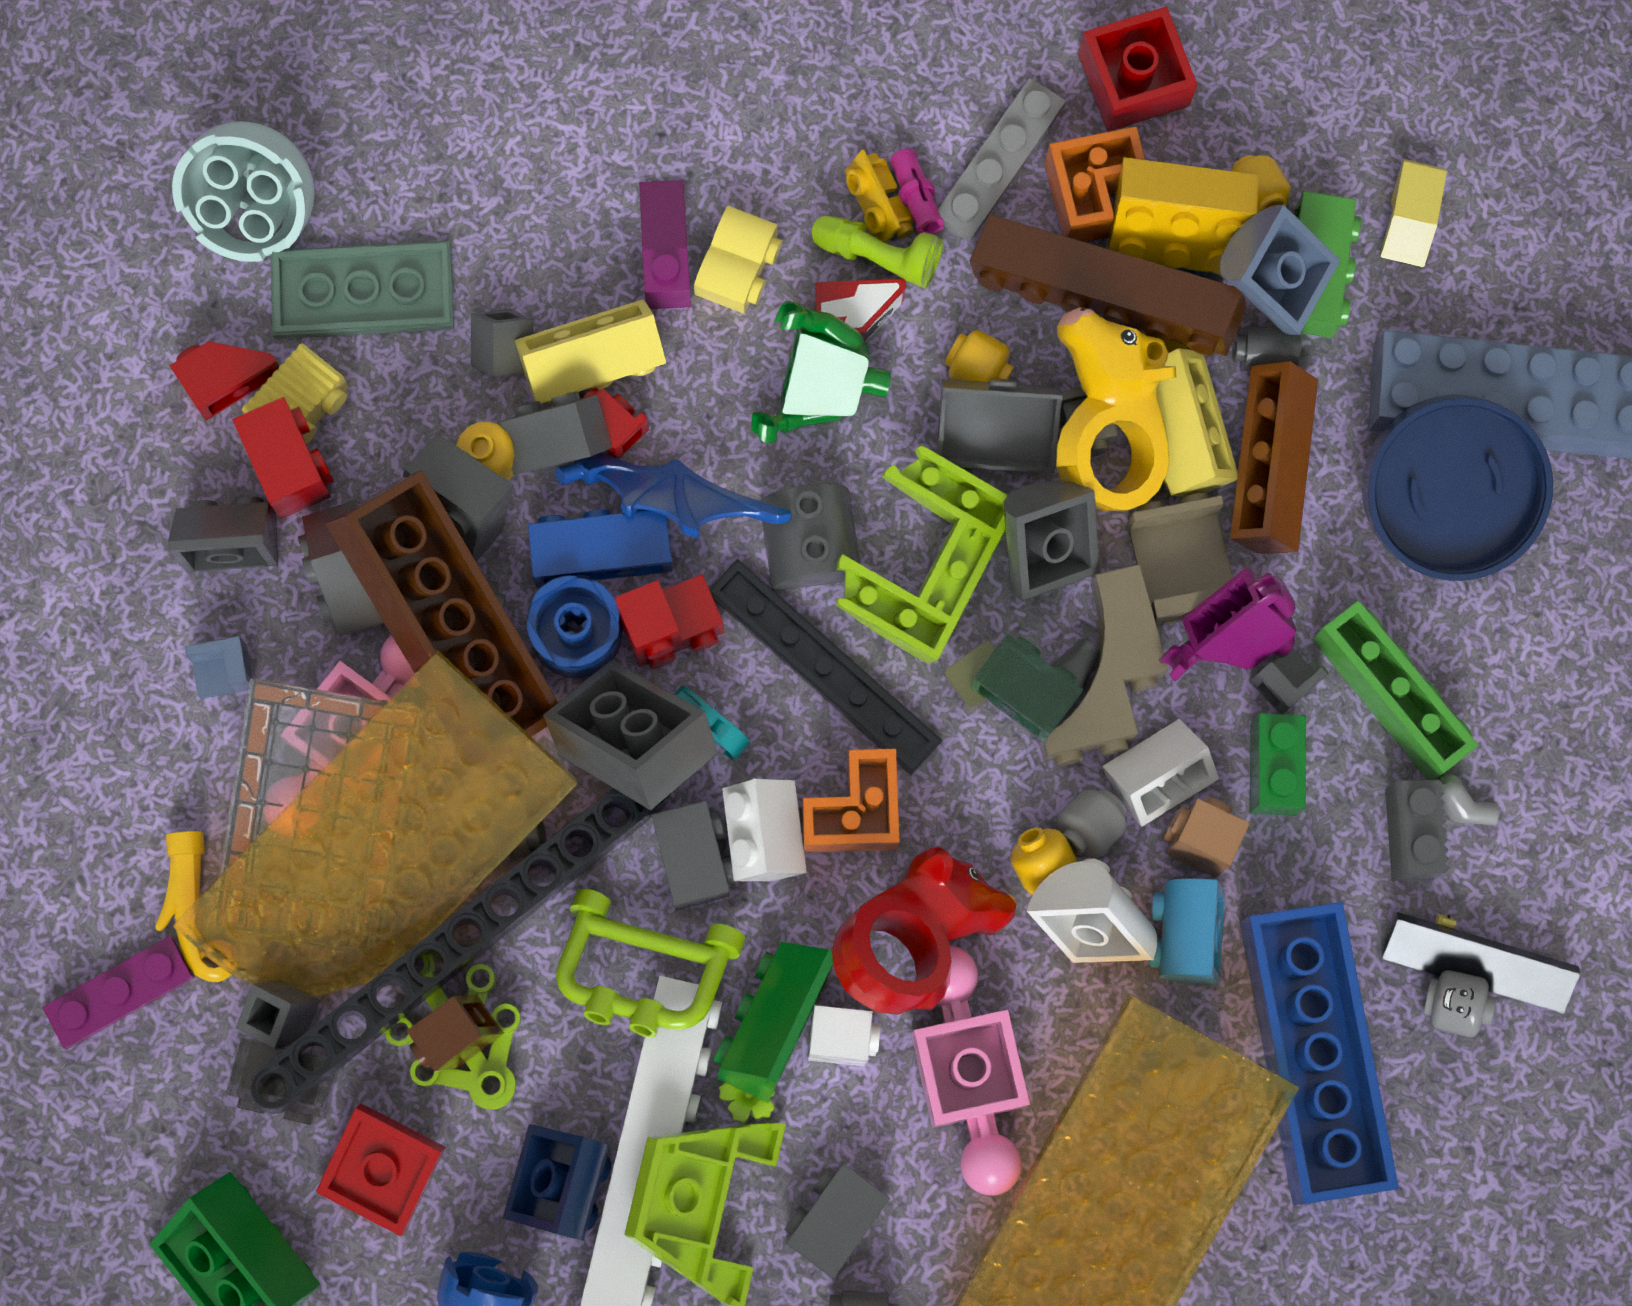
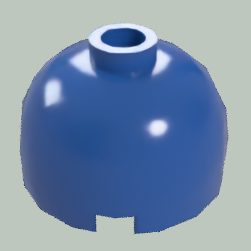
(476, 1283)

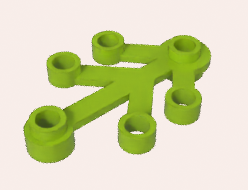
(478, 1064)

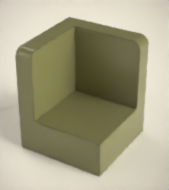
(962, 673)

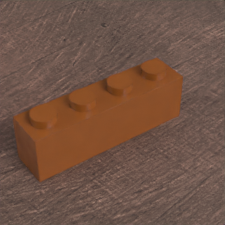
(1274, 458)

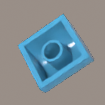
(1190, 931)

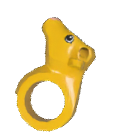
(1120, 378)

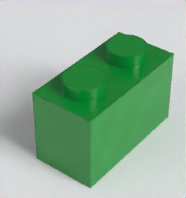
(1278, 764)

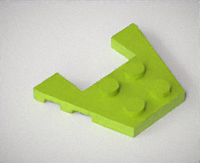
(684, 1196)

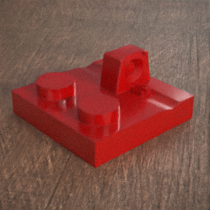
(380, 1169)

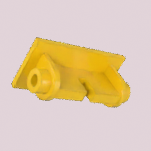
(870, 182)

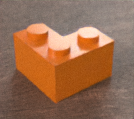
(1084, 175)
(863, 819)

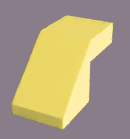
(1414, 213)

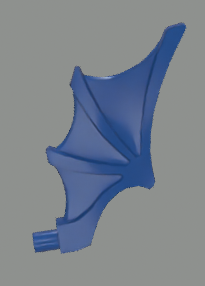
(669, 491)

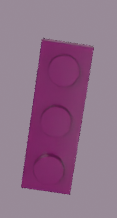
(118, 992)

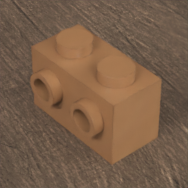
(1205, 835)

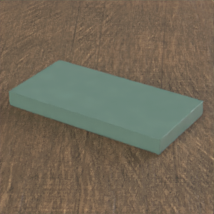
(362, 290)

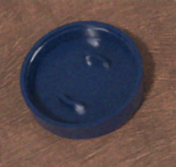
(1457, 487)

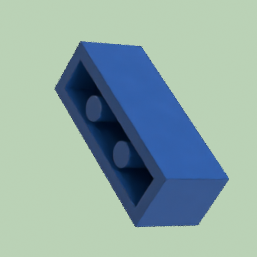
(599, 546)

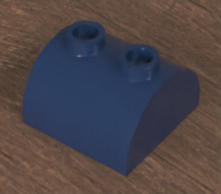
(558, 1182)

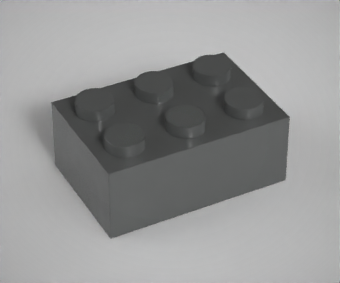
(631, 734)

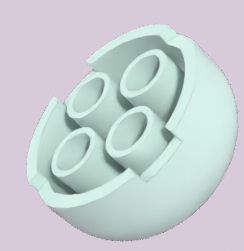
(246, 169)

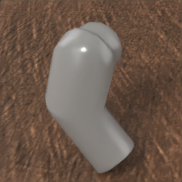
(1462, 808)

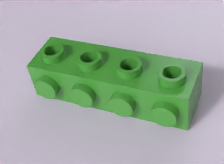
(1395, 691)

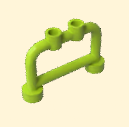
(645, 1014)

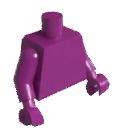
(1237, 625)

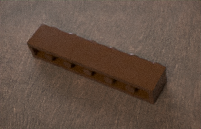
(1112, 284)

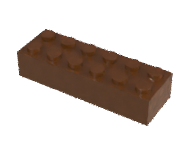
(438, 596)

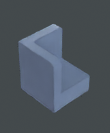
(220, 666)

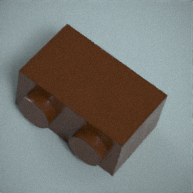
(453, 1033)

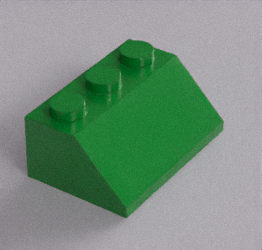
(773, 1018)
(231, 1252)

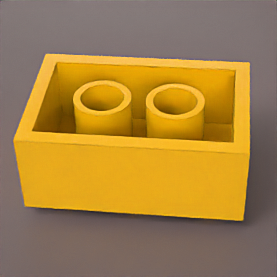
(1179, 212)

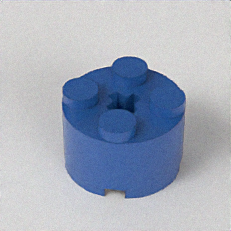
(589, 606)

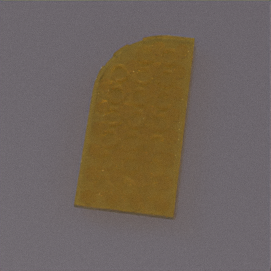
(380, 840)
(1133, 1171)

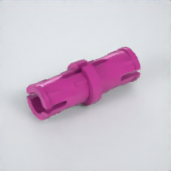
(916, 192)

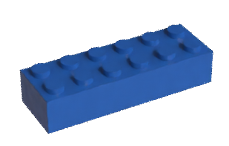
(1320, 1041)

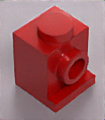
(621, 425)

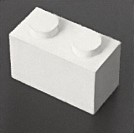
(764, 830)
(843, 1036)

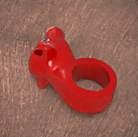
(925, 911)

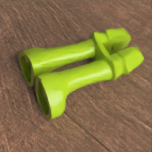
(849, 239)

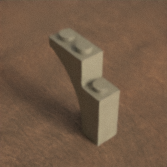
(1128, 657)

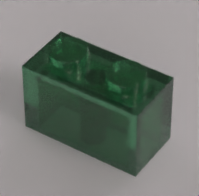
(1027, 686)

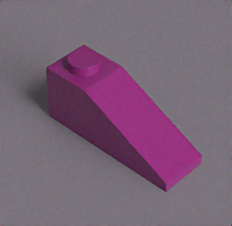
(664, 244)

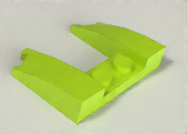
(927, 620)

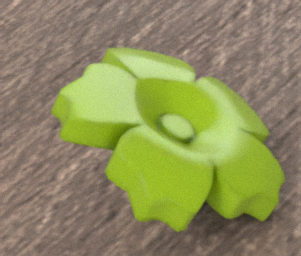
(744, 1103)

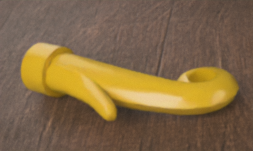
(182, 891)

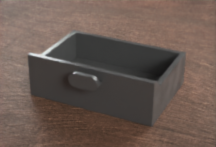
(999, 425)

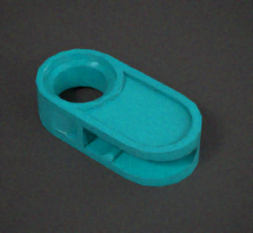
(722, 730)

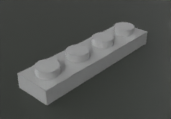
(1000, 159)

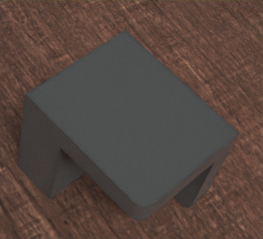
(494, 341)
(1287, 680)

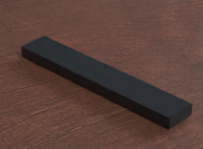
(824, 666)

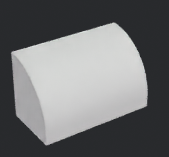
(1161, 772)

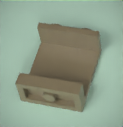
(1180, 553)

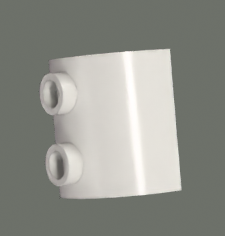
(1092, 915)

